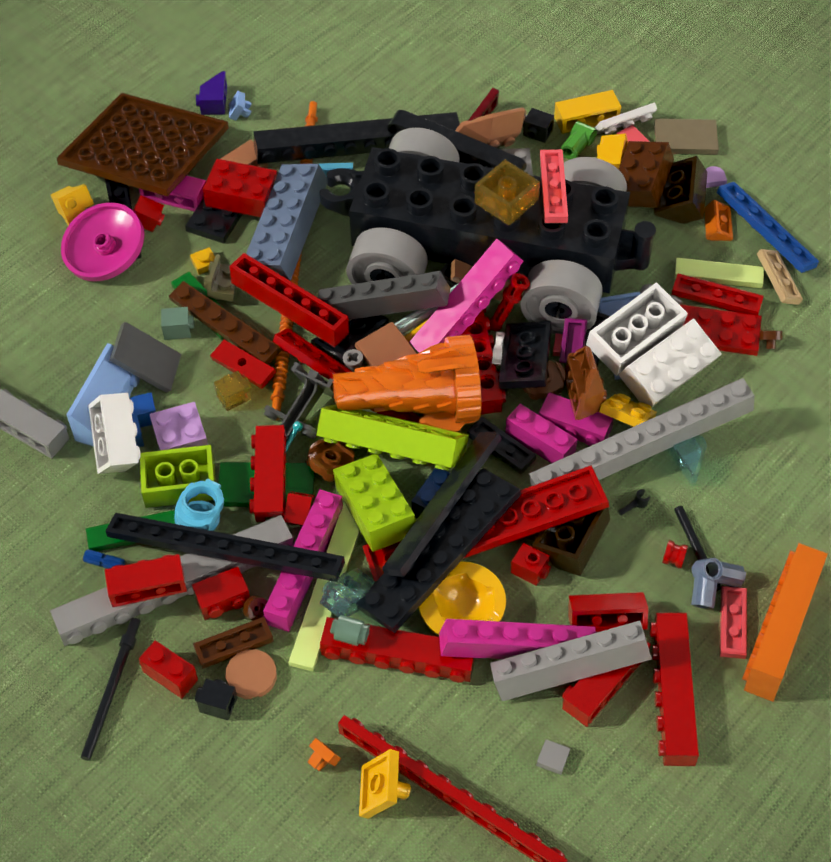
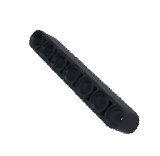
(468, 148)

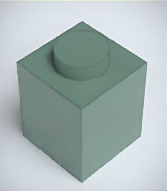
(176, 323)

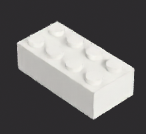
(636, 328)
(670, 364)

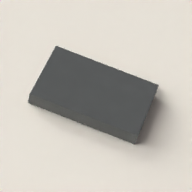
(145, 357)

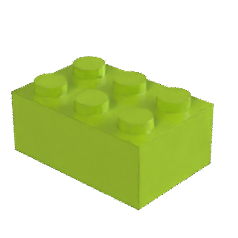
(170, 471)

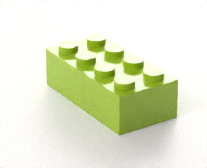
(374, 501)

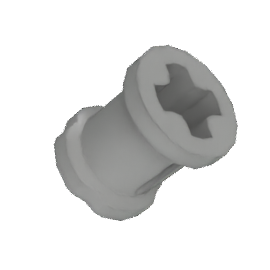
(355, 361)

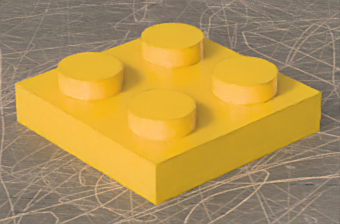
(629, 412)

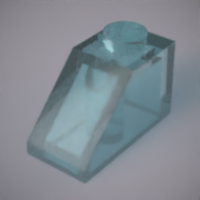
(689, 457)

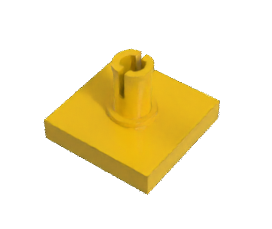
(381, 784)

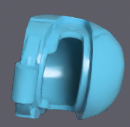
(200, 513)

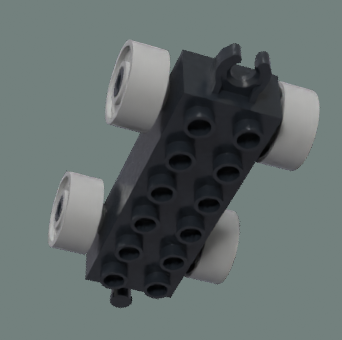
(422, 207)

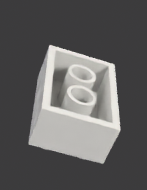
(113, 433)

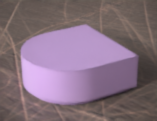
(715, 177)

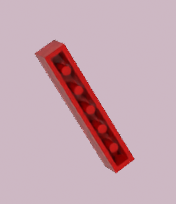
(289, 299)
(398, 650)
(675, 690)

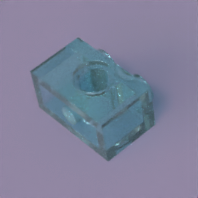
(343, 595)

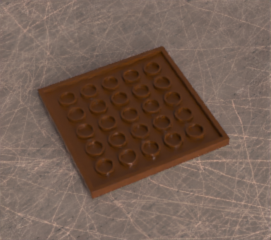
(143, 144)

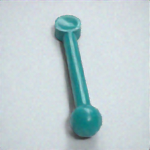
(297, 426)

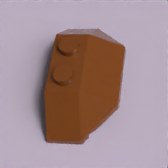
(584, 383)

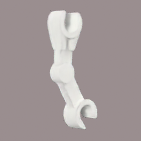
(497, 351)

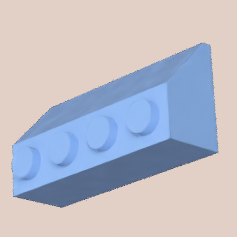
(103, 379)

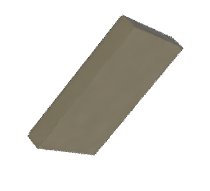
(688, 135)

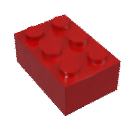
(238, 187)

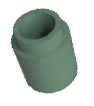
(350, 630)

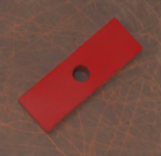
(247, 365)

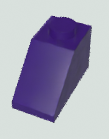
(213, 95)

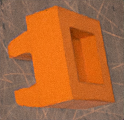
(322, 755)

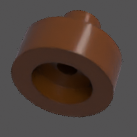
(771, 337)
(254, 607)

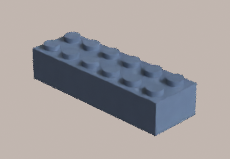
(288, 217)

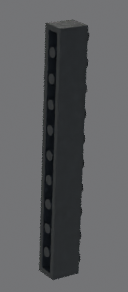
(331, 139)

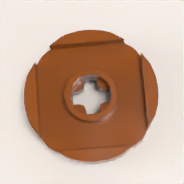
(321, 451)

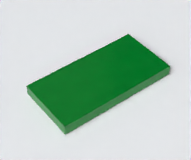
(236, 481)

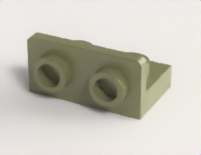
(219, 281)

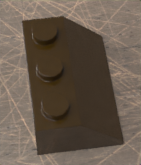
(684, 192)
(573, 541)

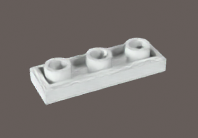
(626, 119)

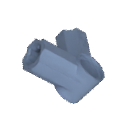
(706, 584)

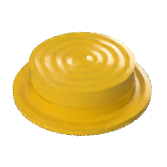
(465, 594)

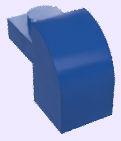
(143, 407)

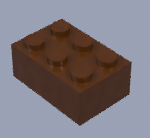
(646, 171)

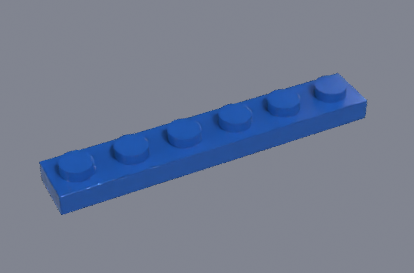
(767, 227)

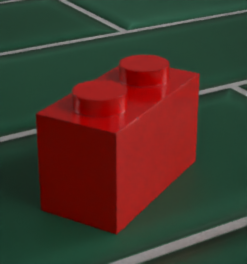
(221, 593)
(168, 669)

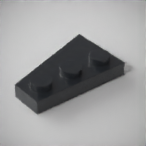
(358, 330)

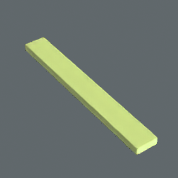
(308, 640)

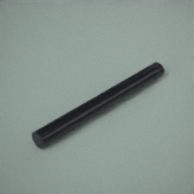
(691, 536)

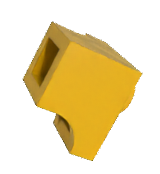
(72, 201)

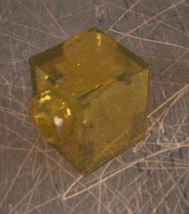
(233, 390)

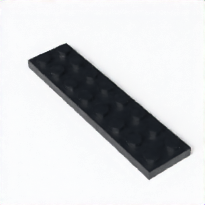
(477, 510)

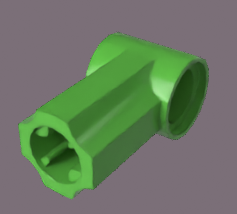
(579, 137)

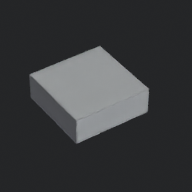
(553, 757)

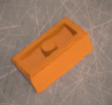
(718, 222)

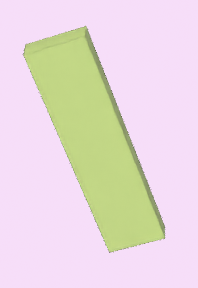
(721, 272)

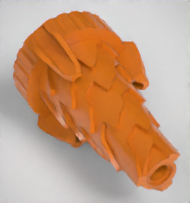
(434, 382)

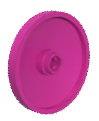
(102, 242)

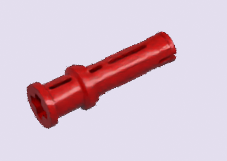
(512, 295)

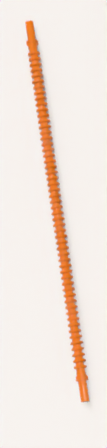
(282, 358)

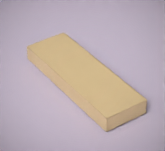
(779, 276)

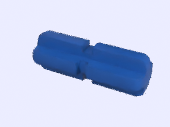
(101, 559)

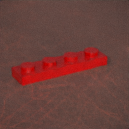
(717, 295)

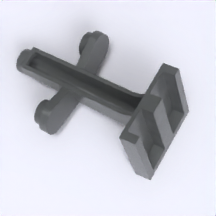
(313, 388)

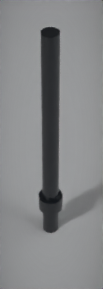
(126, 643)

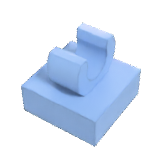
(239, 106)

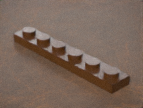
(224, 323)

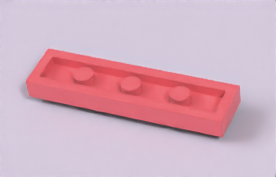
(553, 186)

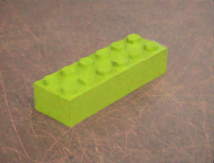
(393, 436)

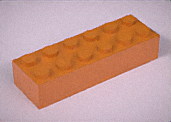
(783, 621)

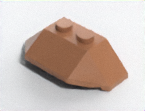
(496, 128)

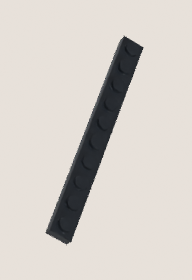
(226, 547)

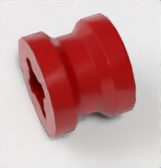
(675, 554)

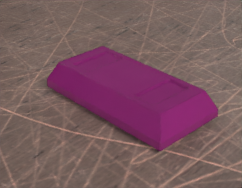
(573, 337)

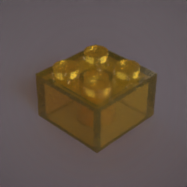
(507, 192)

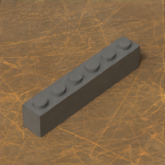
(388, 295)

